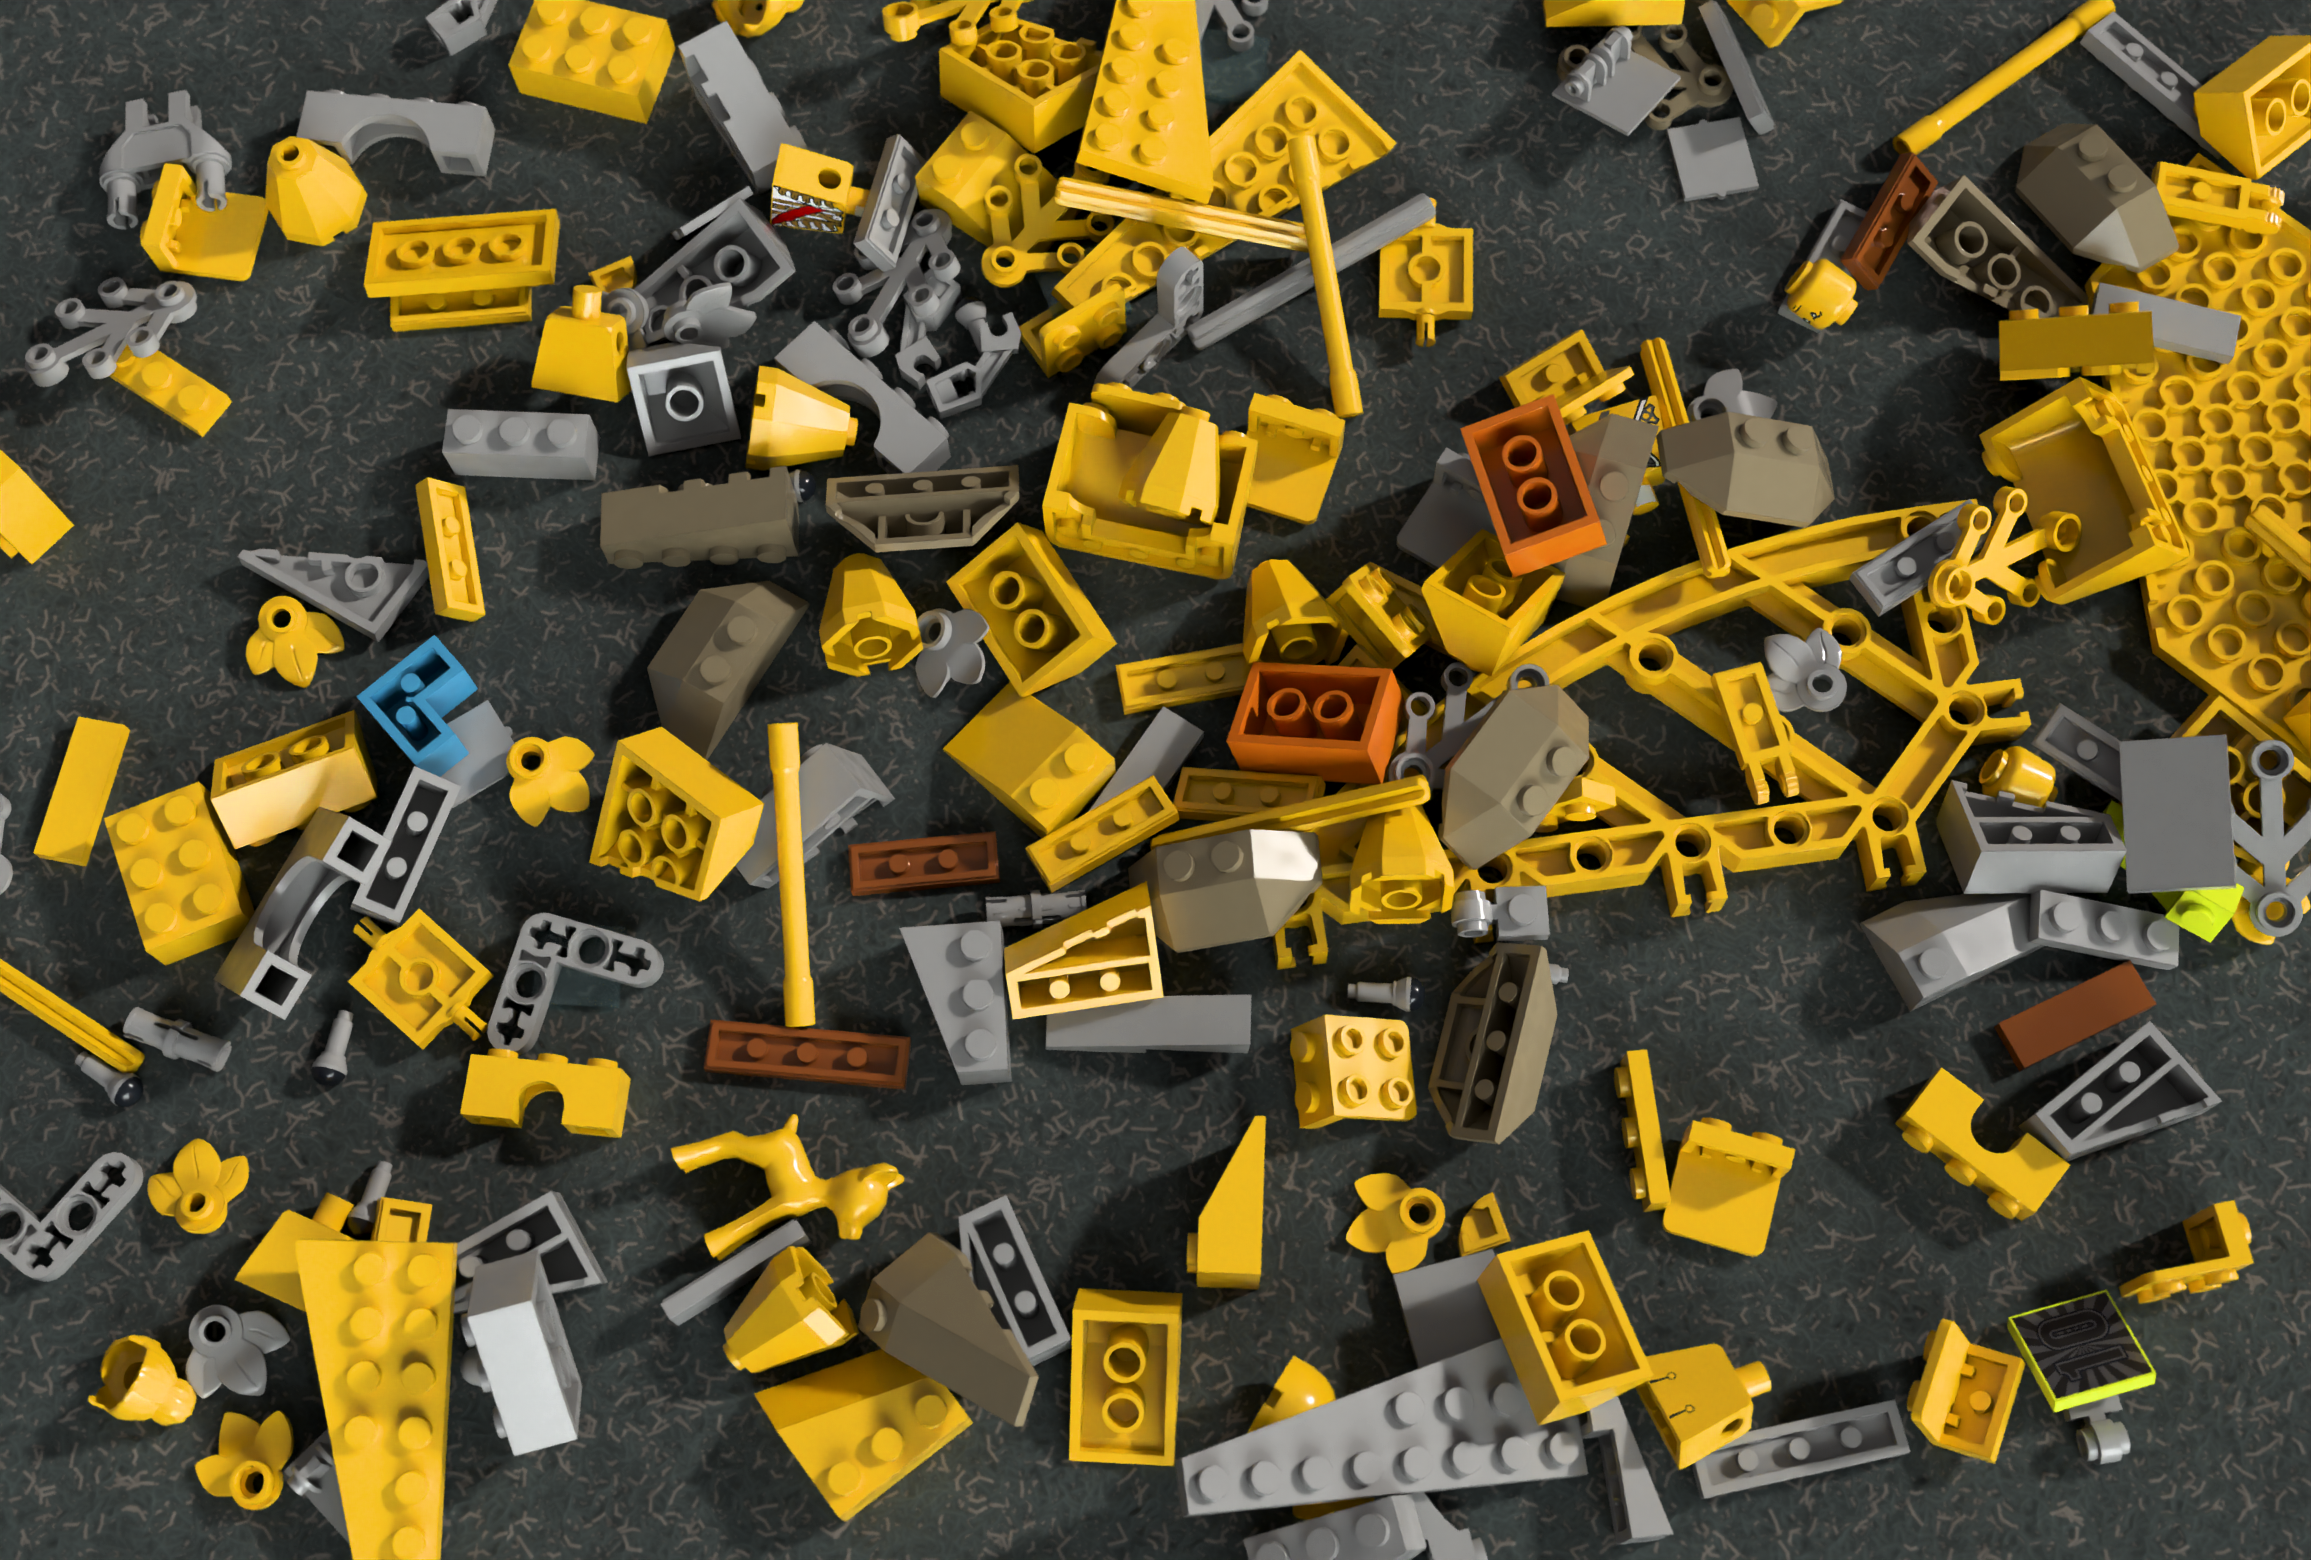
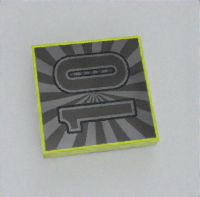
(2081, 1350)

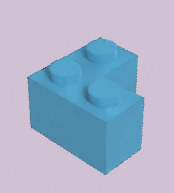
(415, 699)

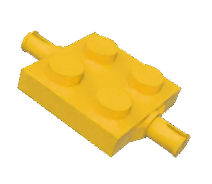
(1427, 277)
(420, 978)

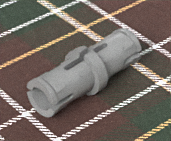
(1035, 908)
(177, 1039)

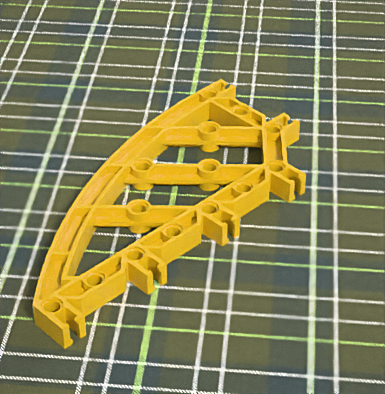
(1840, 806)

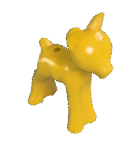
(795, 1190)

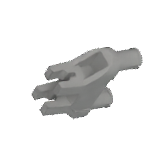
(145, 146)

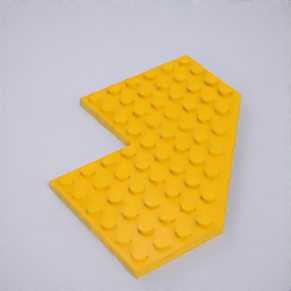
(2220, 448)

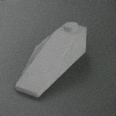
(732, 249)

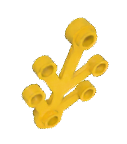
(905, 18)
(1039, 226)
(1955, 578)

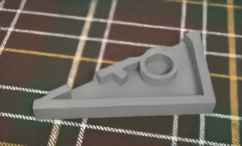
(353, 590)

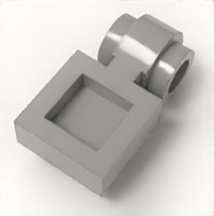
(1517, 913)
(2105, 1440)

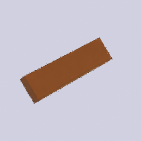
(807, 1054)

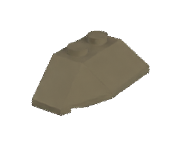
(2095, 198)
(1613, 462)
(1749, 467)
(923, 507)
(719, 658)
(1511, 772)
(1228, 885)
(1495, 1044)

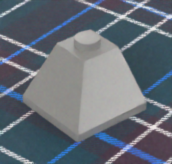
(682, 396)

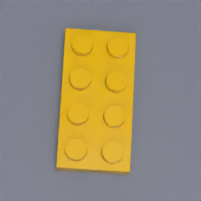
(462, 253)

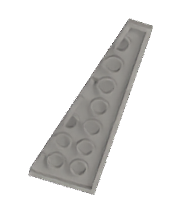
(1416, 1433)

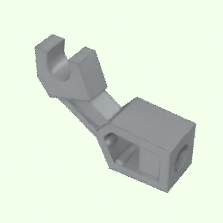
(455, 36)
(915, 345)
(994, 355)

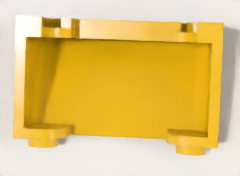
(2086, 460)
(1088, 517)

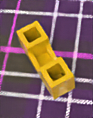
(503, 1085)
(1941, 1123)

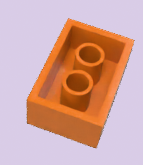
(1533, 486)
(1317, 721)

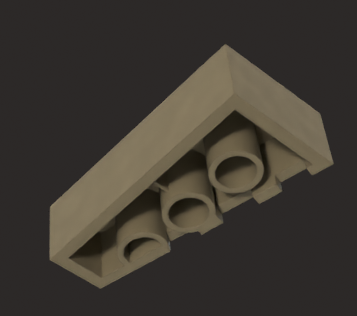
(702, 522)

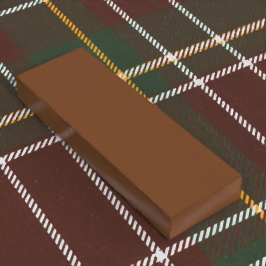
(1888, 221)
(924, 863)
(2074, 1015)

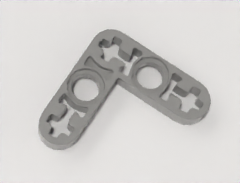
(1178, 304)
(549, 962)
(38, 1233)

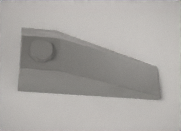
(1949, 941)

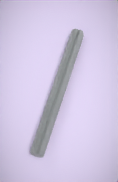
(1300, 276)

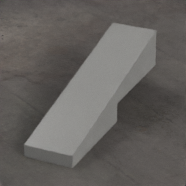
(1163, 1023)
(1631, 1493)

